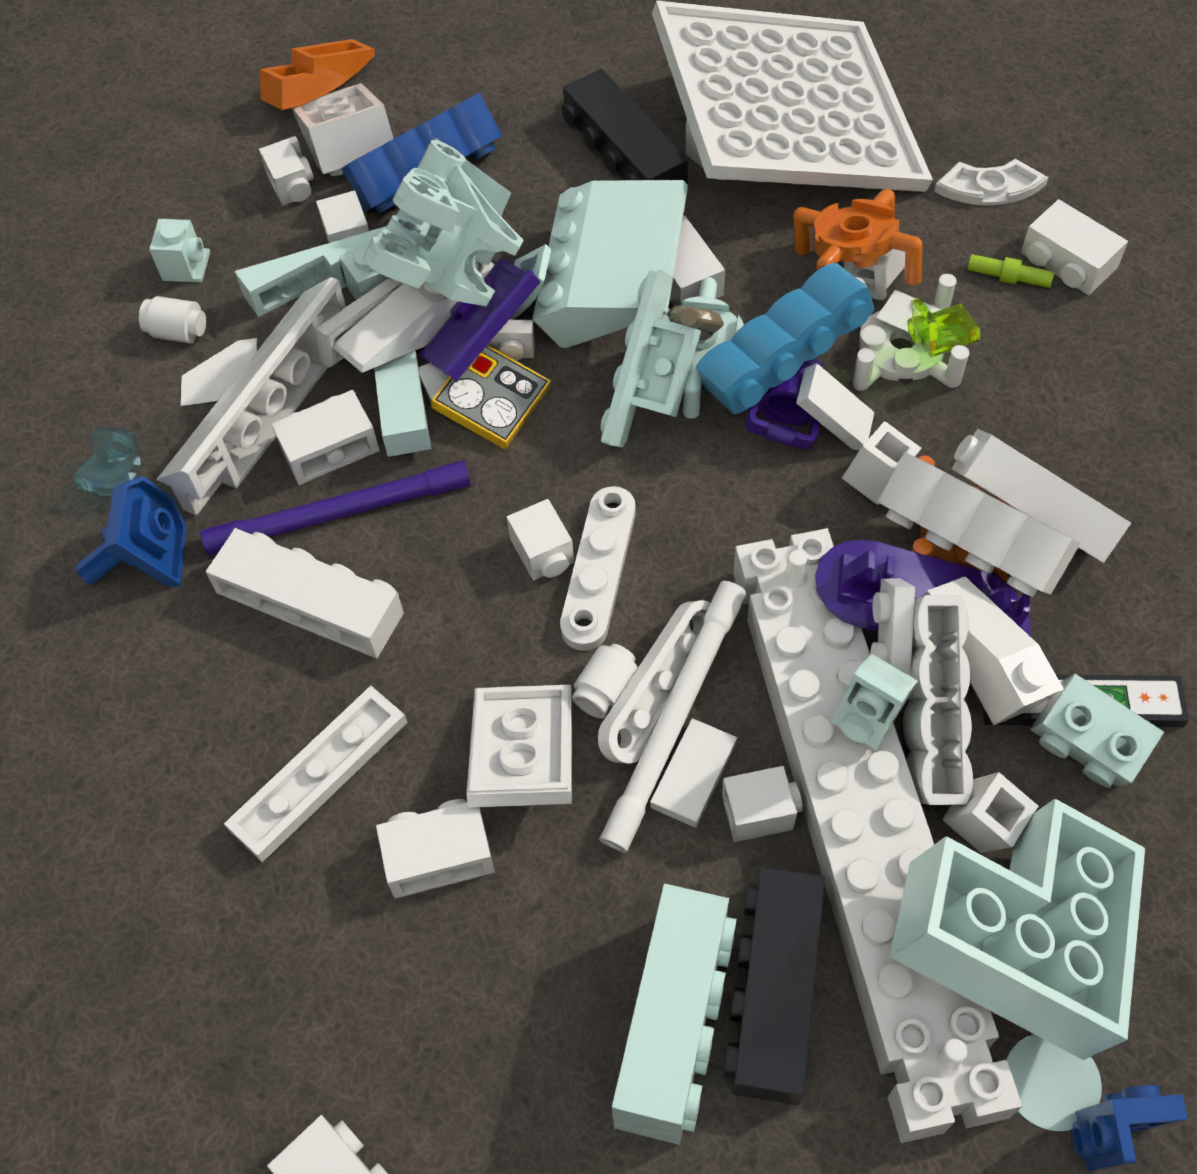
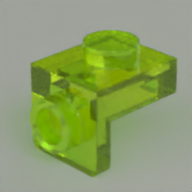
(941, 329)

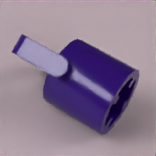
(781, 406)

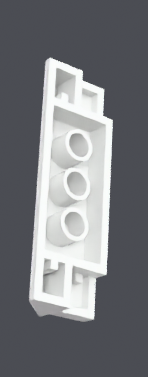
(264, 392)

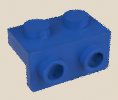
(1105, 1129)

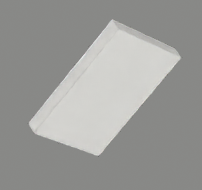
(521, 746)

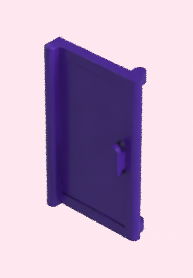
(476, 325)

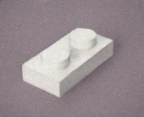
(895, 614)

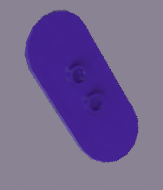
(853, 574)

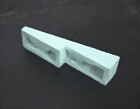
(287, 277)
(402, 406)

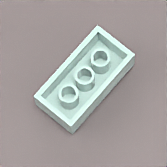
(670, 1014)

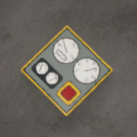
(492, 396)

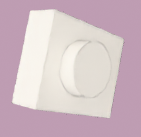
(515, 339)

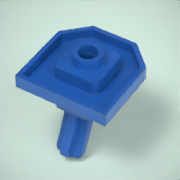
(141, 531)

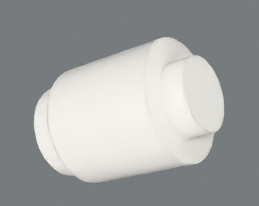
(172, 319)
(604, 680)

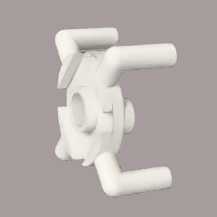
(881, 359)

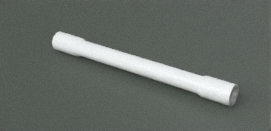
(631, 805)

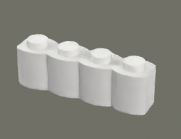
(979, 524)
(936, 716)

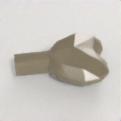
(695, 317)

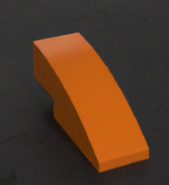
(313, 72)

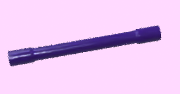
(430, 482)

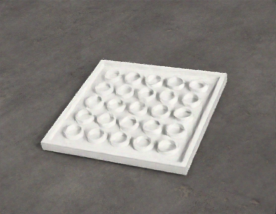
(788, 99)

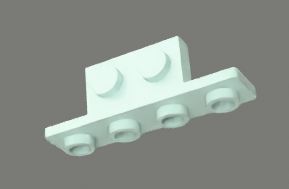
(654, 362)

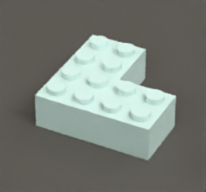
(1037, 940)

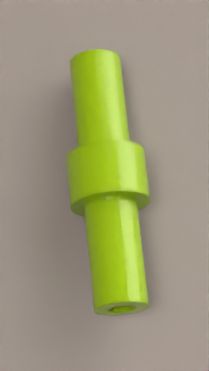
(1010, 271)

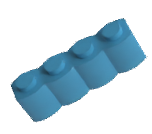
(780, 341)

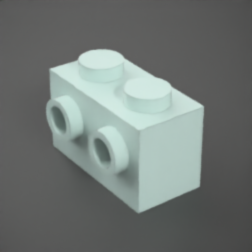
(1096, 732)

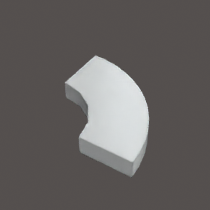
(991, 185)

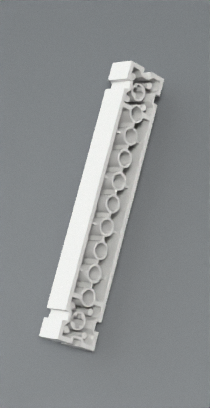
(864, 837)

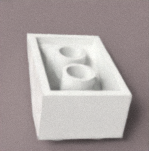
(343, 127)

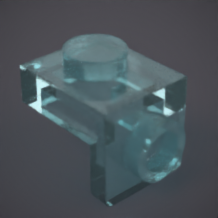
(112, 463)

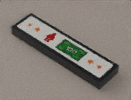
(1151, 697)

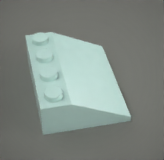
(602, 251)

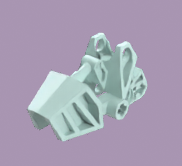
(444, 226)

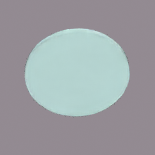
(1052, 1083)

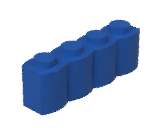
(380, 172)

